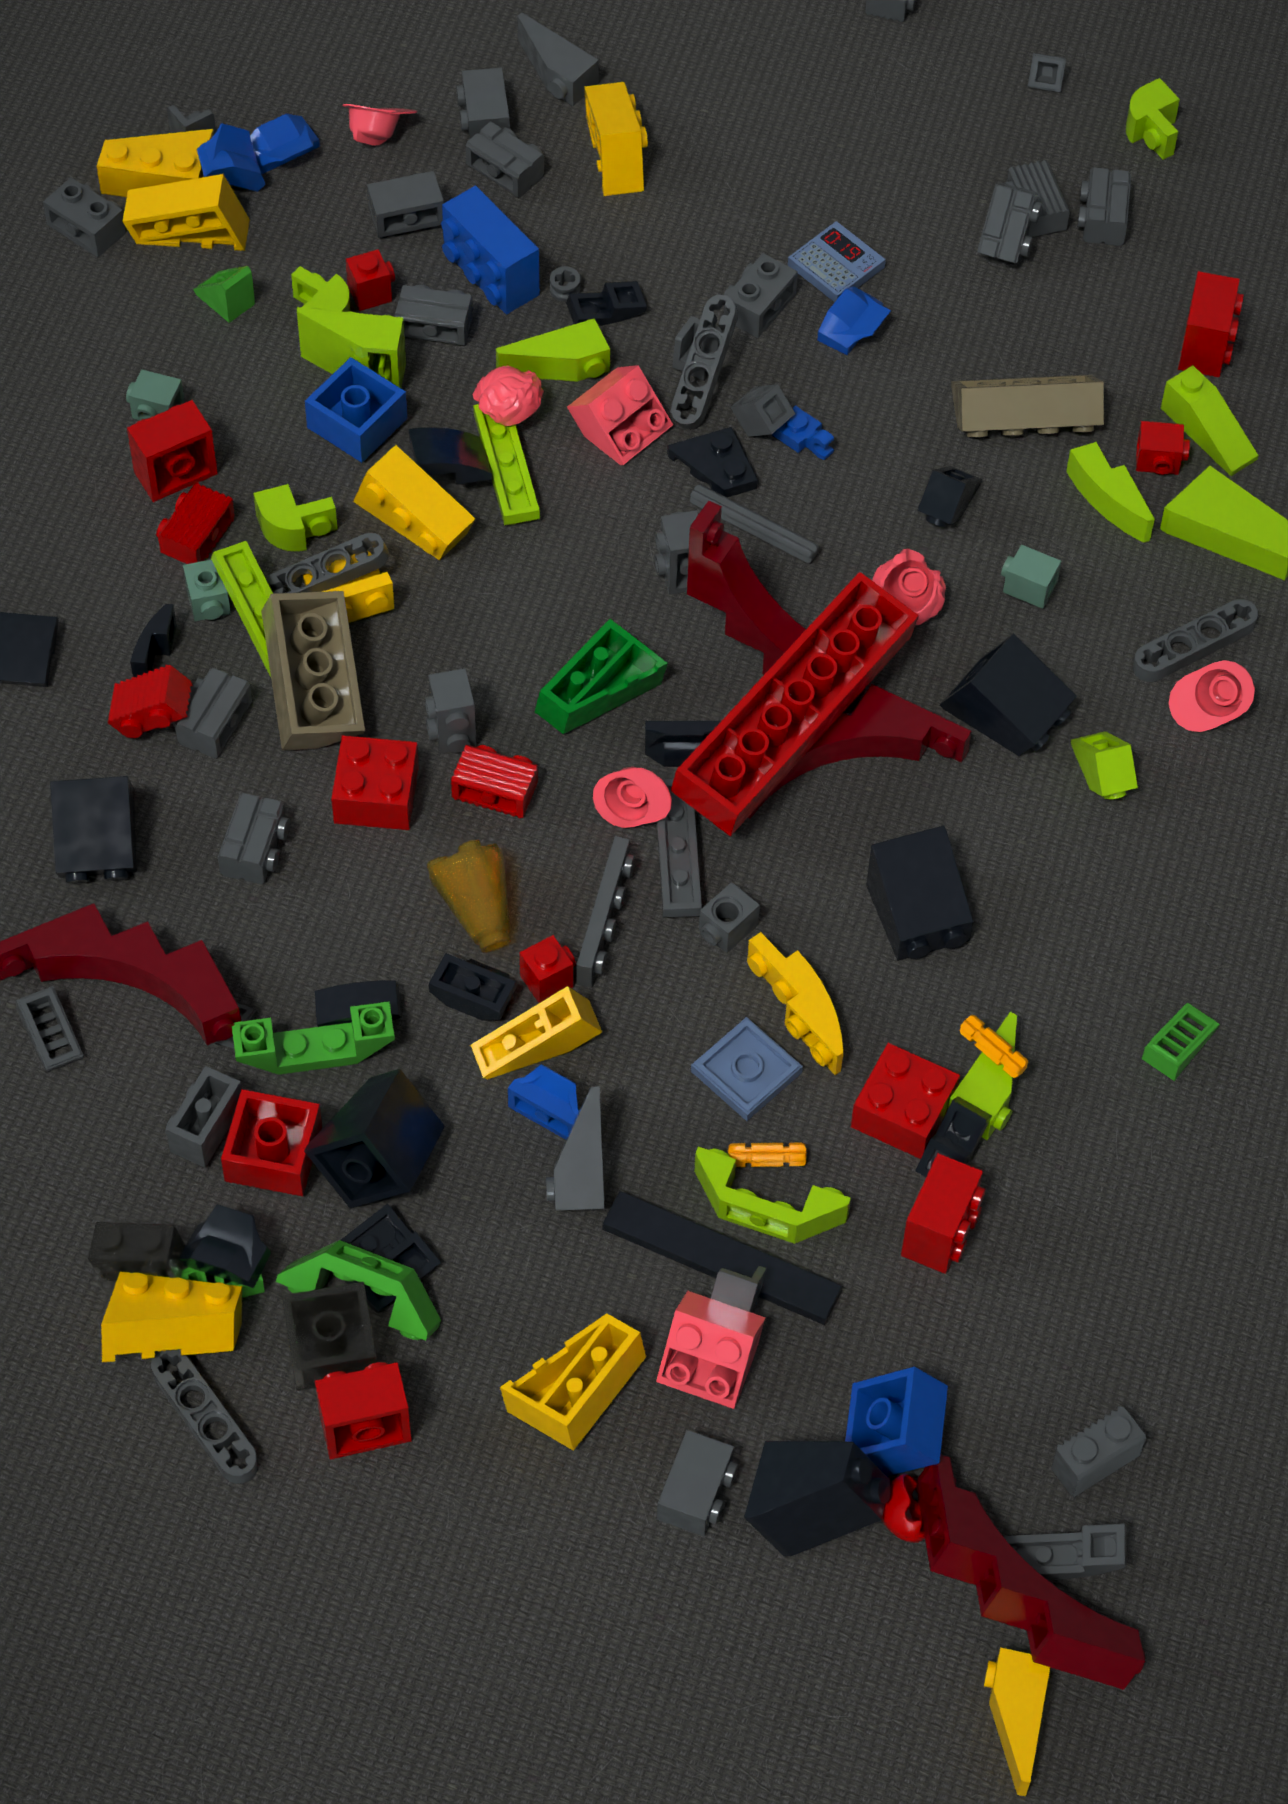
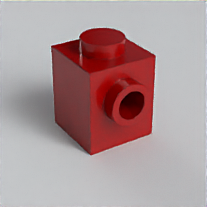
(369, 279)
(1161, 448)
(547, 968)

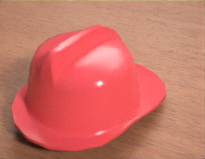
(373, 125)
(1211, 696)
(632, 797)

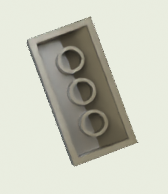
(1028, 403)
(312, 669)

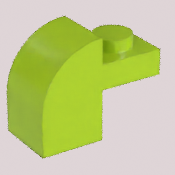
(1151, 117)
(317, 293)
(289, 525)

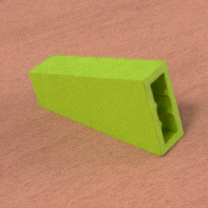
(1229, 522)

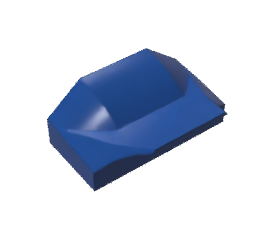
(282, 141)
(233, 155)
(851, 319)
(545, 1099)

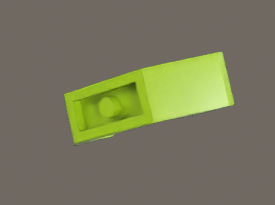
(822, 1211)

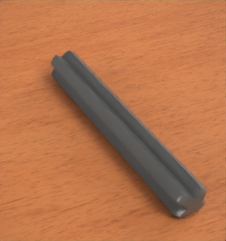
(757, 524)

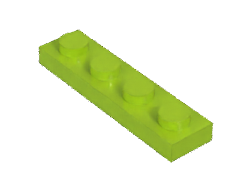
(508, 470)
(246, 589)

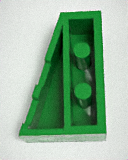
(599, 678)

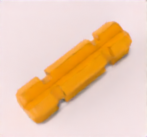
(993, 1046)
(768, 1154)

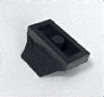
(674, 741)
(472, 987)
(227, 1247)

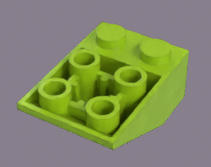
(334, 336)

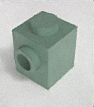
(153, 394)
(1030, 576)
(206, 591)

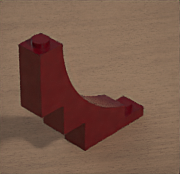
(726, 581)
(883, 728)
(83, 948)
(1009, 1590)

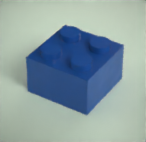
(356, 409)
(898, 1419)

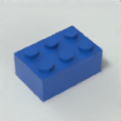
(490, 250)

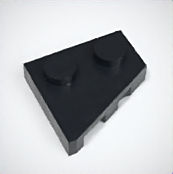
(716, 461)

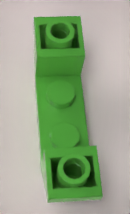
(316, 1046)
(412, 1309)

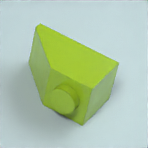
(1106, 764)

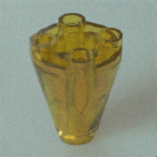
(475, 892)

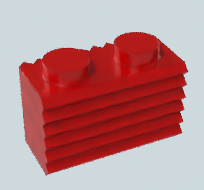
(196, 524)
(149, 701)
(494, 780)

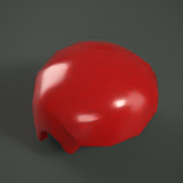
(902, 1512)

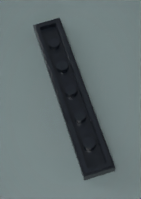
(711, 1251)

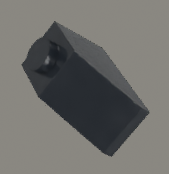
(948, 495)

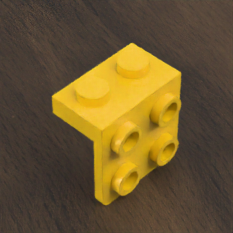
(363, 595)

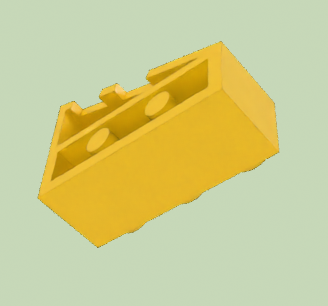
(617, 135)
(150, 160)
(187, 211)
(413, 504)
(170, 1314)
(578, 1382)

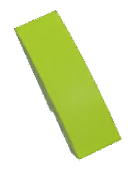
(1110, 491)

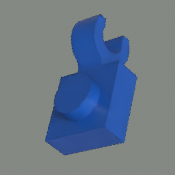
(806, 432)

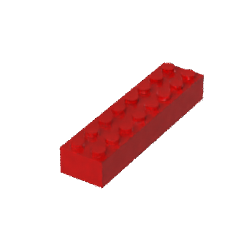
(794, 704)

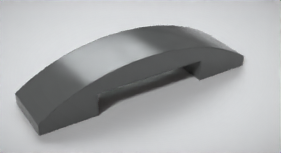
(1074, 1555)

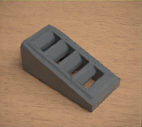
(36, 1002)

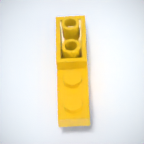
(808, 1005)

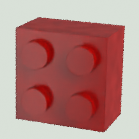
(1211, 324)
(172, 450)
(375, 782)
(904, 1100)
(270, 1141)
(943, 1214)
(363, 1409)

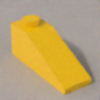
(538, 1034)
(1017, 1709)

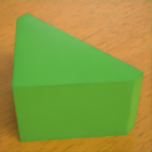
(228, 292)

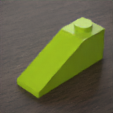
(562, 354)
(1207, 420)
(989, 1085)

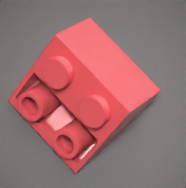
(621, 414)
(710, 1349)

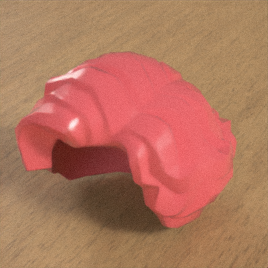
(509, 395)
(913, 583)

